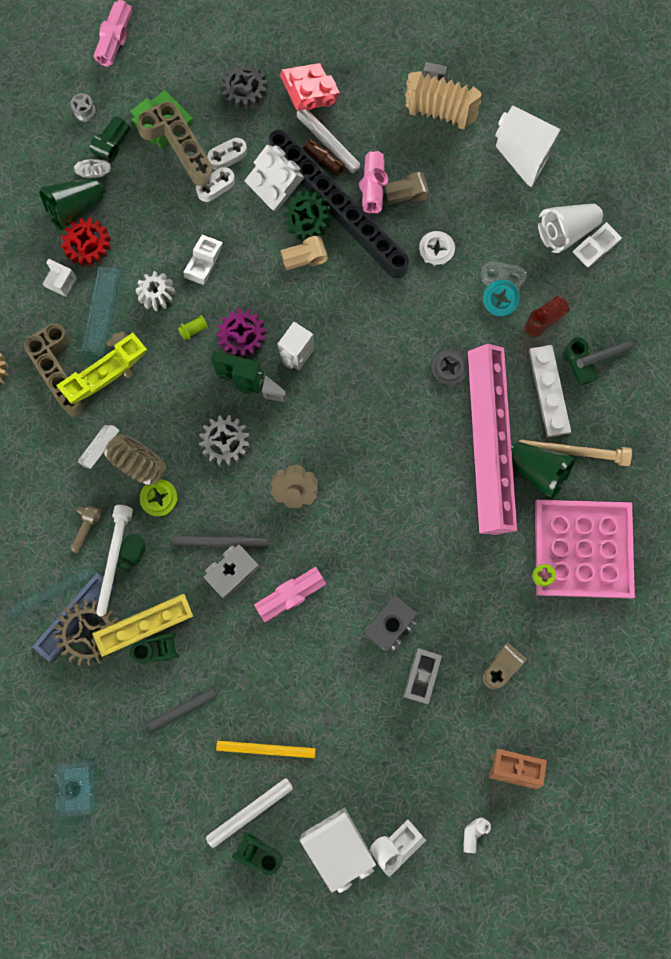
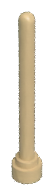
(621, 456)

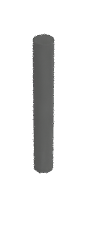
(604, 354)
(182, 709)

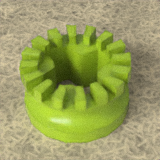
(538, 580)

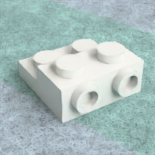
(274, 177)

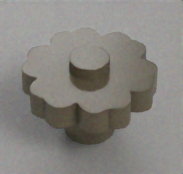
(294, 486)

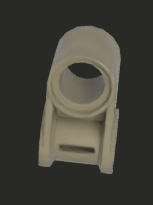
(506, 664)

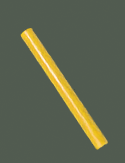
(265, 749)

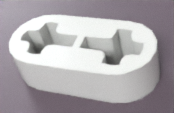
(227, 153)
(217, 185)

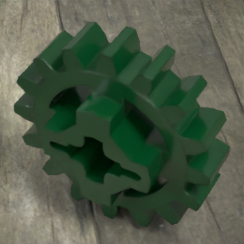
(314, 208)

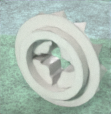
(92, 168)
(445, 244)

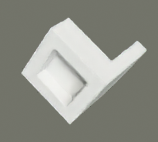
(59, 278)

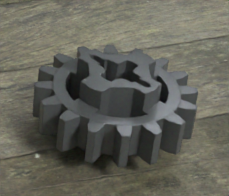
(244, 86)

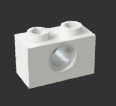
(296, 346)

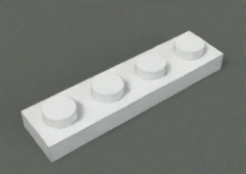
(549, 391)

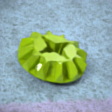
(154, 508)

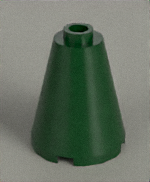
(70, 200)
(542, 467)

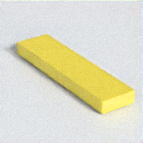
(142, 625)

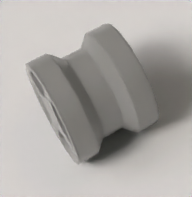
(80, 102)

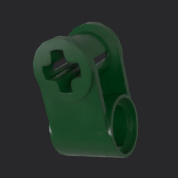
(156, 649)
(255, 855)

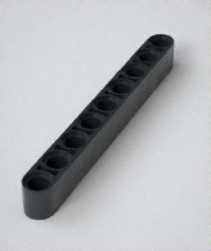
(348, 209)

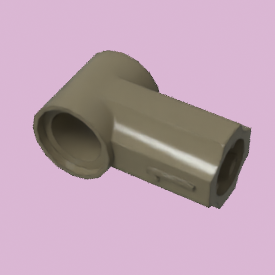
(412, 188)

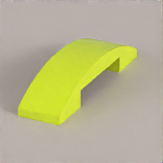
(103, 371)

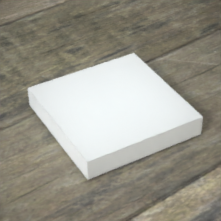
(98, 446)

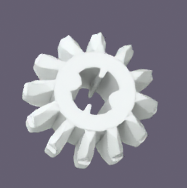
(152, 283)

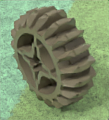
(135, 459)
(67, 641)

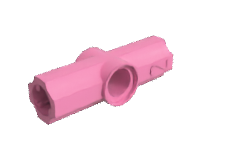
(113, 33)
(373, 182)
(290, 594)

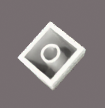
(525, 142)
(338, 851)

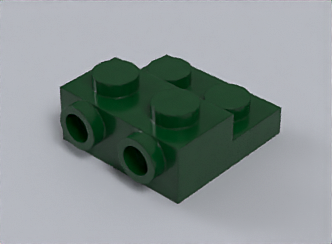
(245, 372)

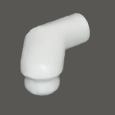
(474, 831)

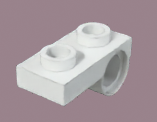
(395, 850)

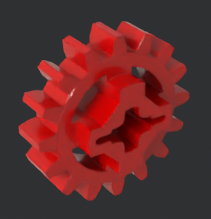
(88, 245)

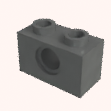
(396, 610)

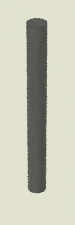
(220, 541)

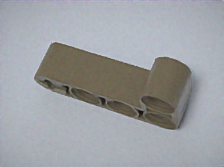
(180, 145)
(47, 356)

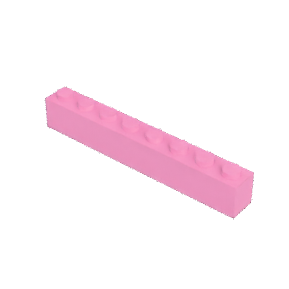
(492, 440)

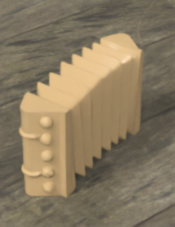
(442, 99)

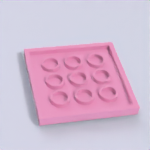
(586, 547)

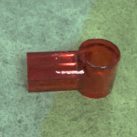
(546, 316)

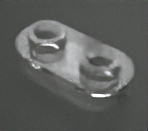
(504, 272)

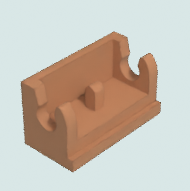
(518, 769)

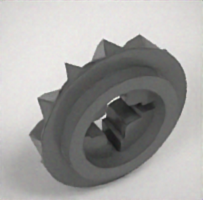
(453, 358)

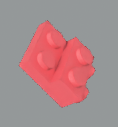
(309, 87)

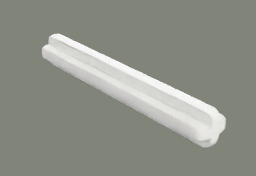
(328, 140)
(249, 813)

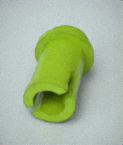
(192, 327)

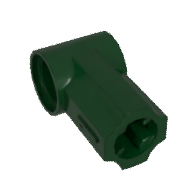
(107, 144)
(583, 375)

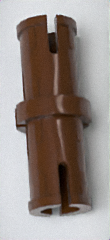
(323, 157)

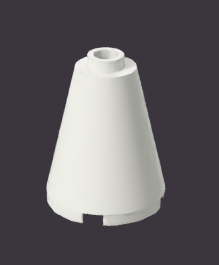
(568, 224)

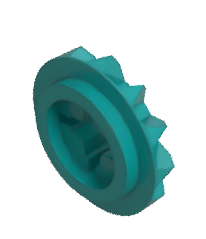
(511, 294)

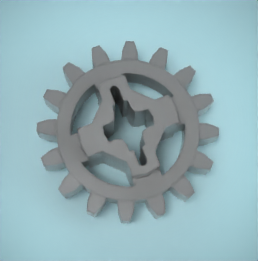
(215, 442)

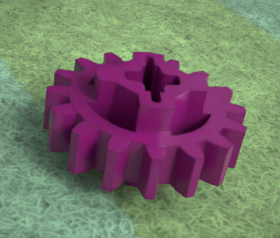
(250, 333)

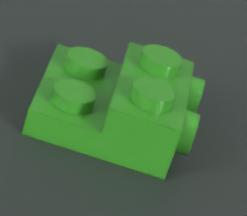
(146, 104)

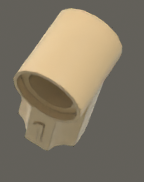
(310, 252)

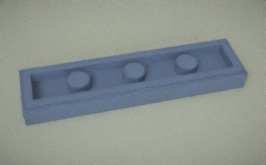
(46, 643)

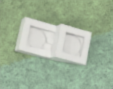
(597, 245)
(203, 259)

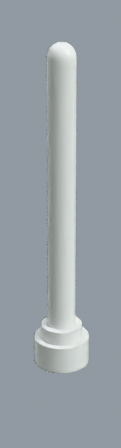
(121, 516)

